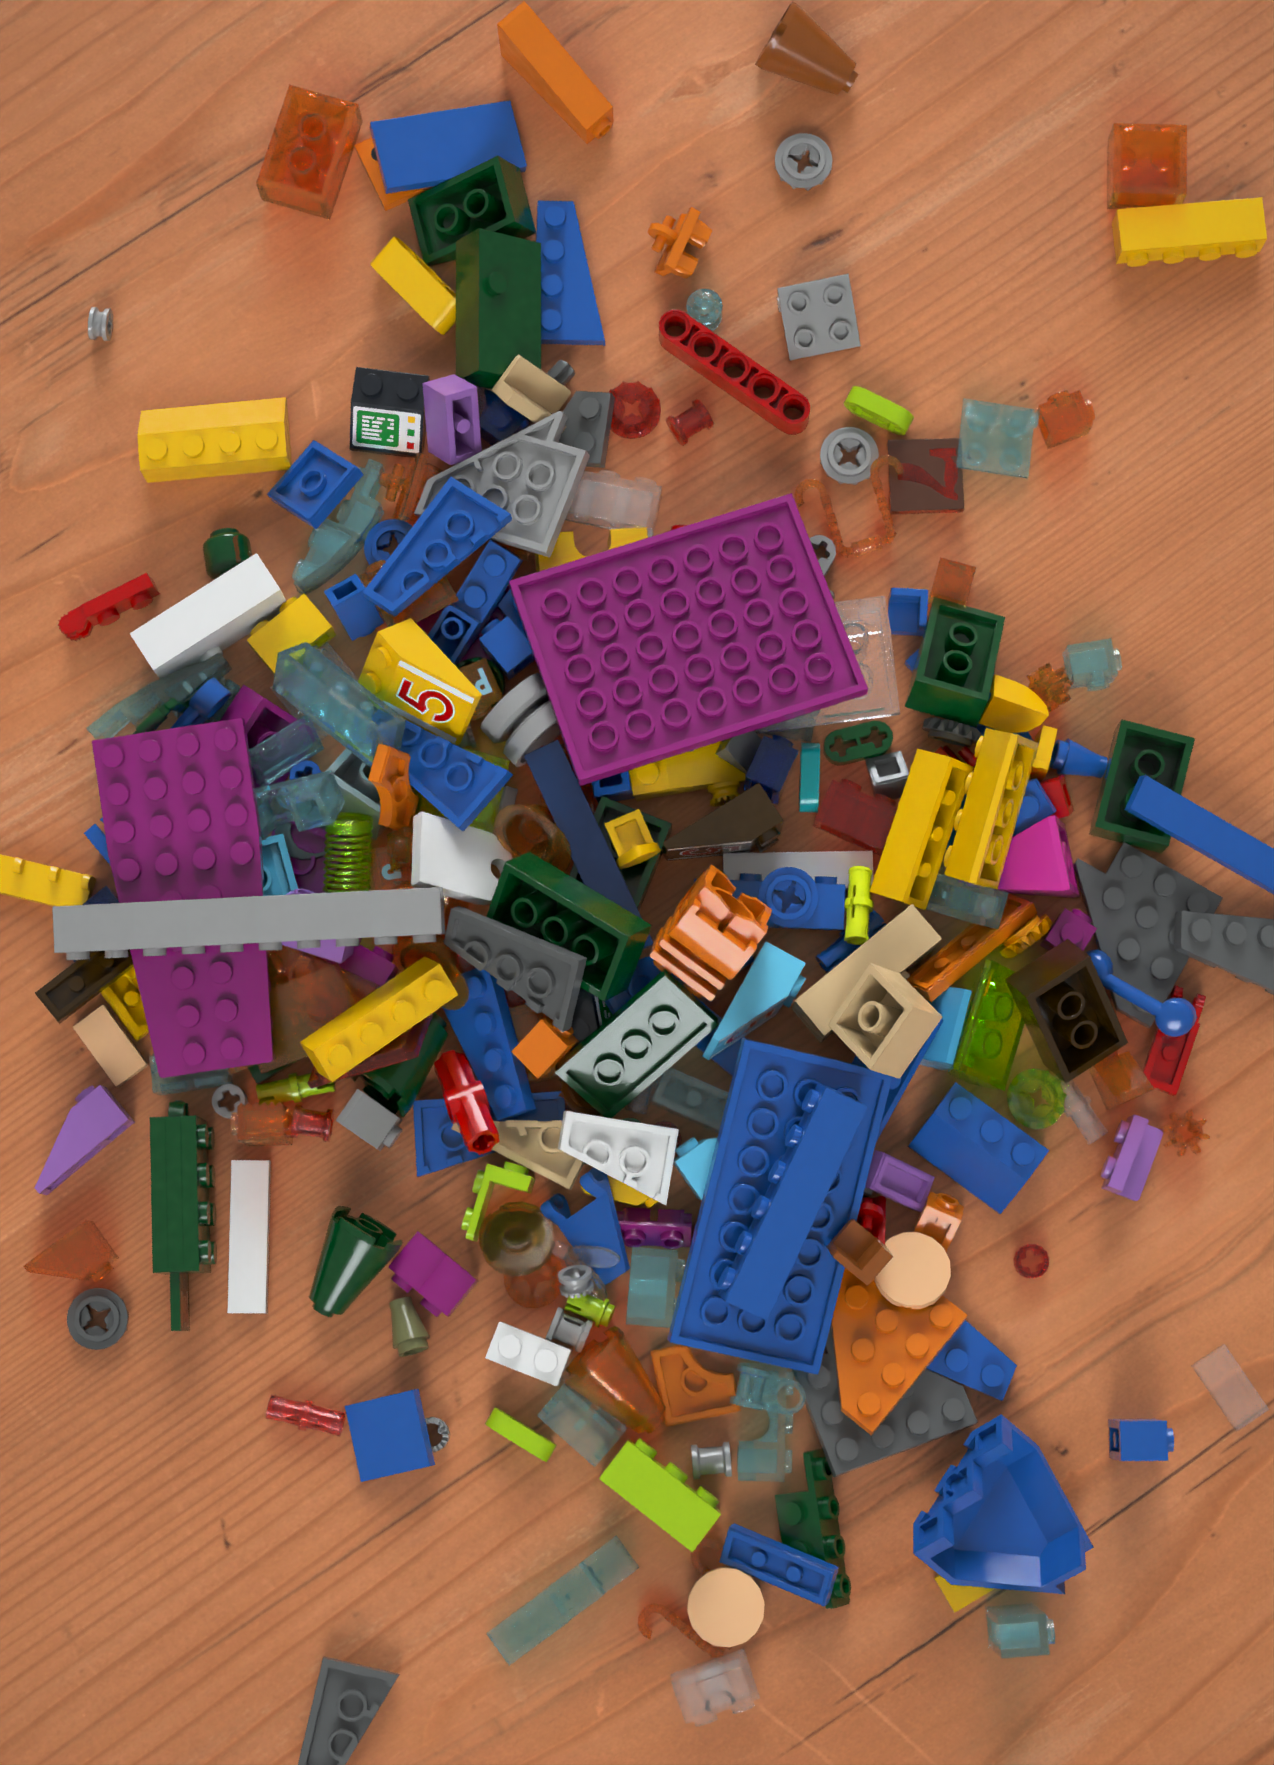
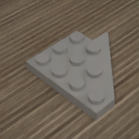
(527, 478)

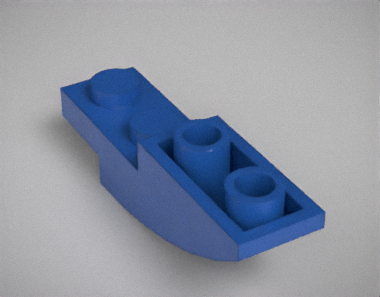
(478, 600)

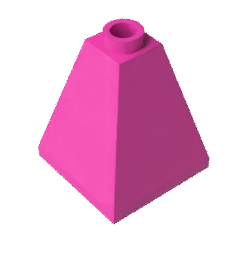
(1040, 862)

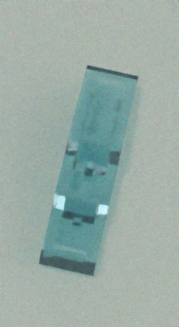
(177, 685)
(562, 1600)

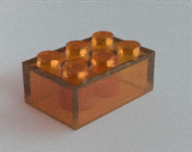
(309, 152)

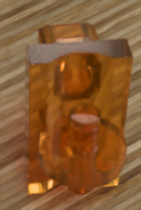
(416, 475)

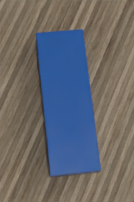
(779, 1564)

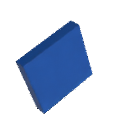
(315, 484)
(389, 1435)

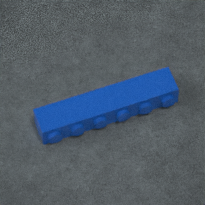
(791, 1201)

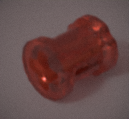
(689, 422)
(312, 1123)

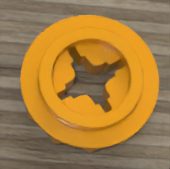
(1025, 936)

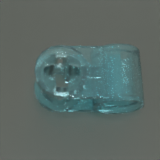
(764, 1390)

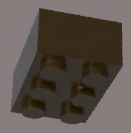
(1066, 1010)

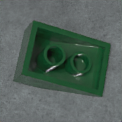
(481, 197)
(955, 662)

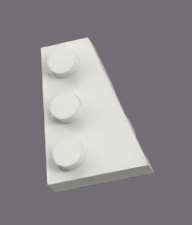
(623, 1149)

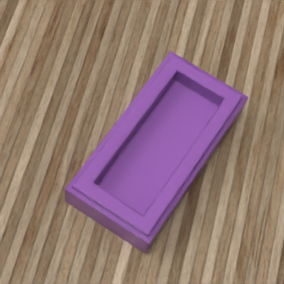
(898, 1181)

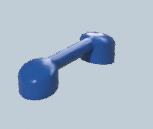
(1172, 1017)

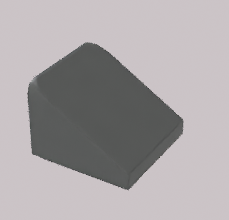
(740, 750)
(887, 774)

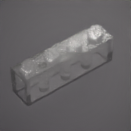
(615, 502)

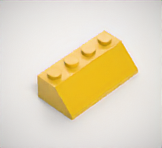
(214, 440)
(990, 808)

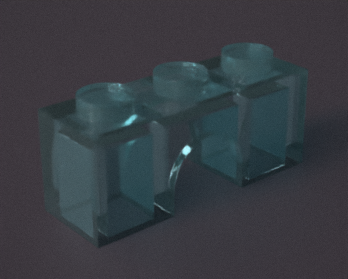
(306, 800)
(766, 1456)

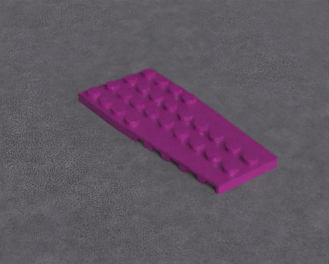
(190, 829)

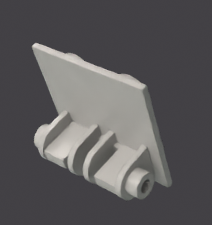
(818, 316)

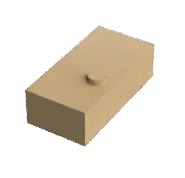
(894, 947)

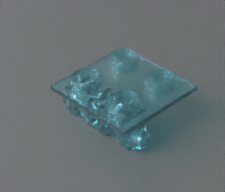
(996, 438)

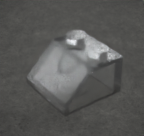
(715, 1687)

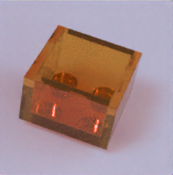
(1146, 165)

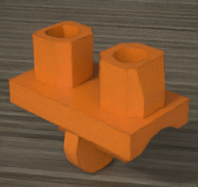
(686, 230)

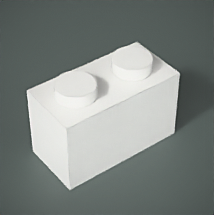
(528, 1353)

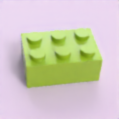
(661, 1493)

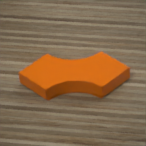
(391, 780)

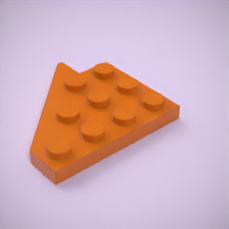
(883, 1347)

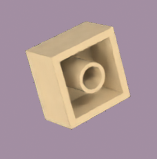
(885, 1021)

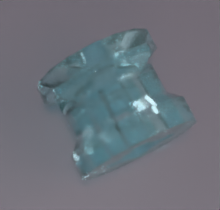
(705, 302)

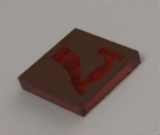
(929, 478)

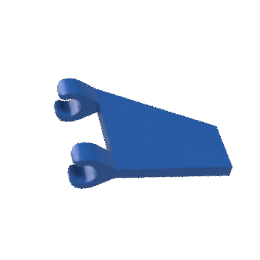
(593, 1224)

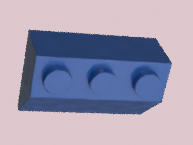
(978, 1148)

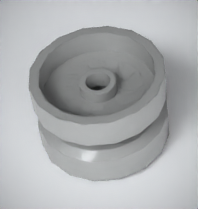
(522, 719)

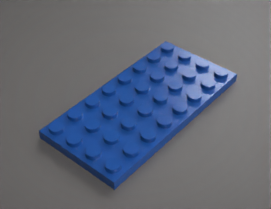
(757, 1116)

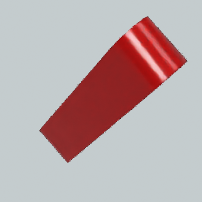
(728, 356)

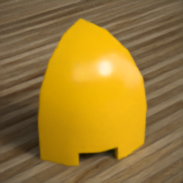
(1013, 707)

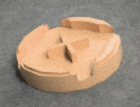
(916, 1272)
(725, 1607)

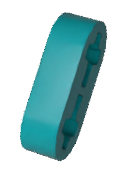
(809, 777)

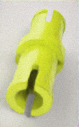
(858, 905)

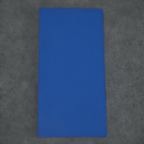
(443, 144)

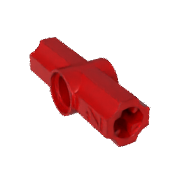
(466, 1102)

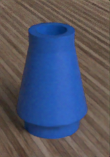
(1075, 759)

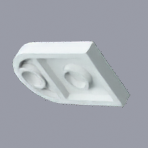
(455, 859)

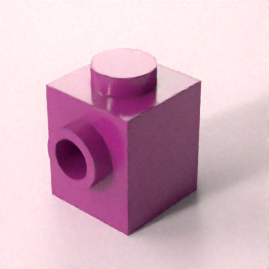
(1072, 926)

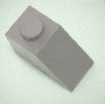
(370, 1121)

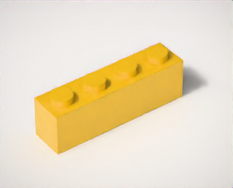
(1189, 231)
(921, 829)
(379, 1018)

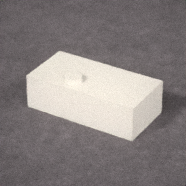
(210, 618)

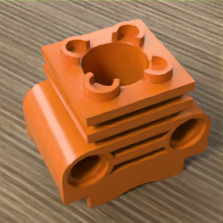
(710, 934)

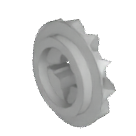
(794, 148)
(848, 439)

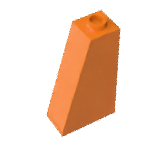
(553, 73)

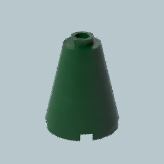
(400, 1083)
(350, 1260)

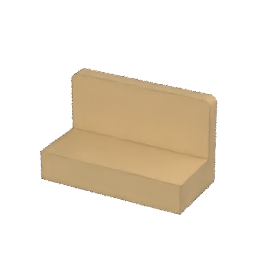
(530, 390)

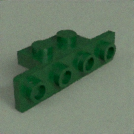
(811, 1522)

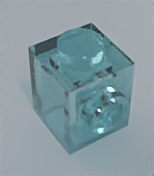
(1092, 664)

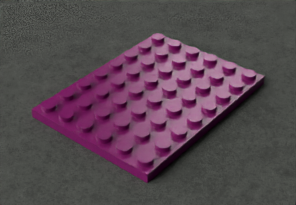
(687, 638)

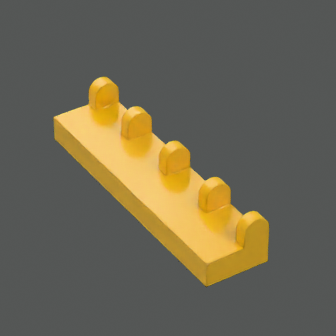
(44, 883)

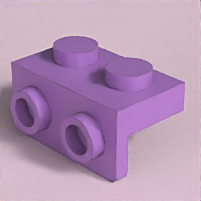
(1133, 1157)

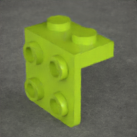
(510, 1175)

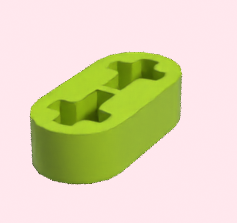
(878, 410)
(520, 1434)

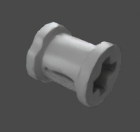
(569, 1330)
(711, 1460)

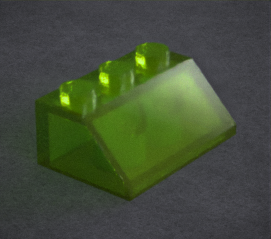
(989, 1030)

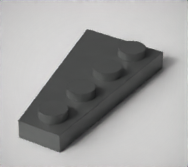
(520, 962)

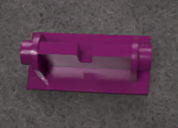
(670, 1230)

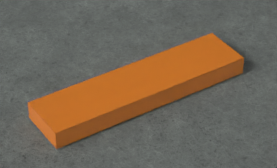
(969, 949)

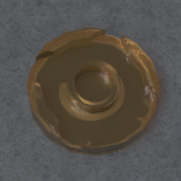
(517, 1239)

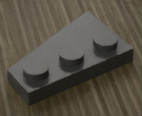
(342, 1710)

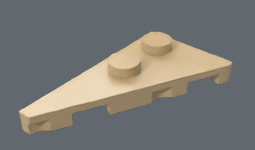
(536, 1147)

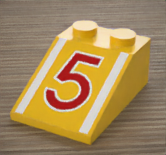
(419, 681)

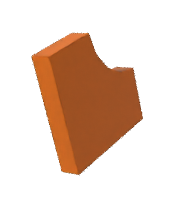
(689, 1388)

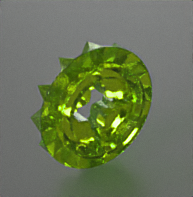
(1023, 1106)

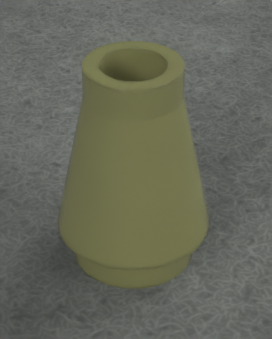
(407, 1328)

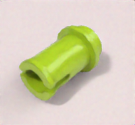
(592, 1309)

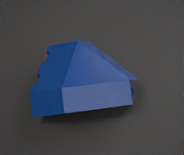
(1002, 1518)

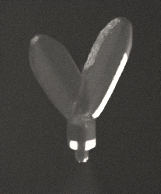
(589, 1256)

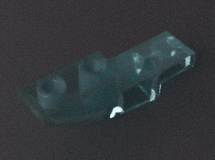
(338, 543)

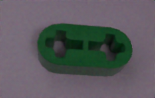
(856, 734)

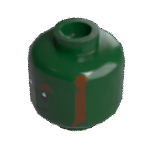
(225, 551)

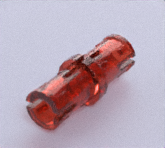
(305, 1415)

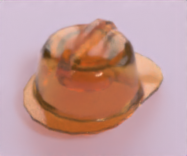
(532, 830)
(408, 953)

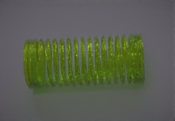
(354, 825)

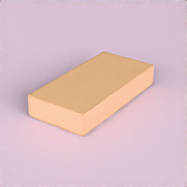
(110, 1046)

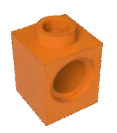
(544, 1047)

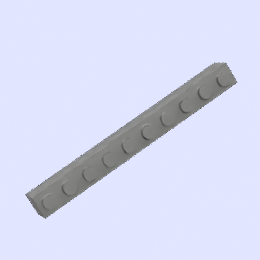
(248, 920)

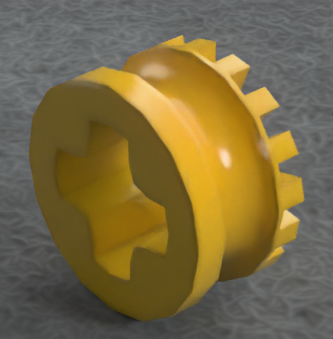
(723, 792)

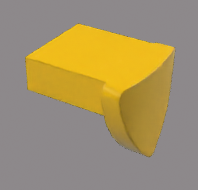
(1046, 740)
(631, 839)

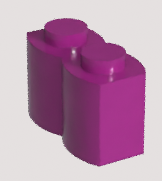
(432, 1274)

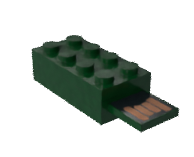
(181, 1203)

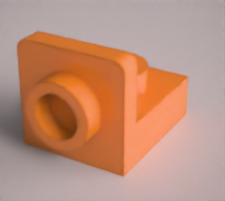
(940, 1218)

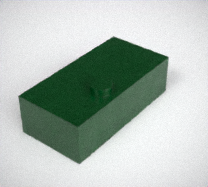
(496, 305)
(574, 917)

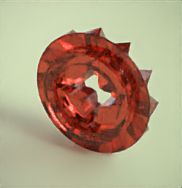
(649, 408)

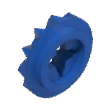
(380, 537)
(804, 888)

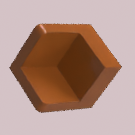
(859, 1251)

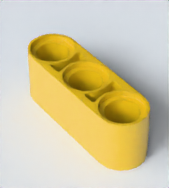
(417, 284)

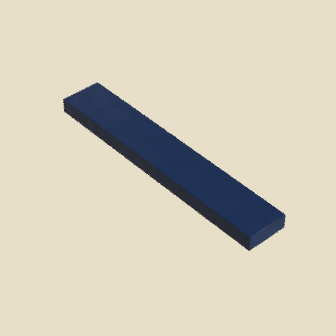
(579, 826)

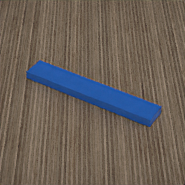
(1203, 831)

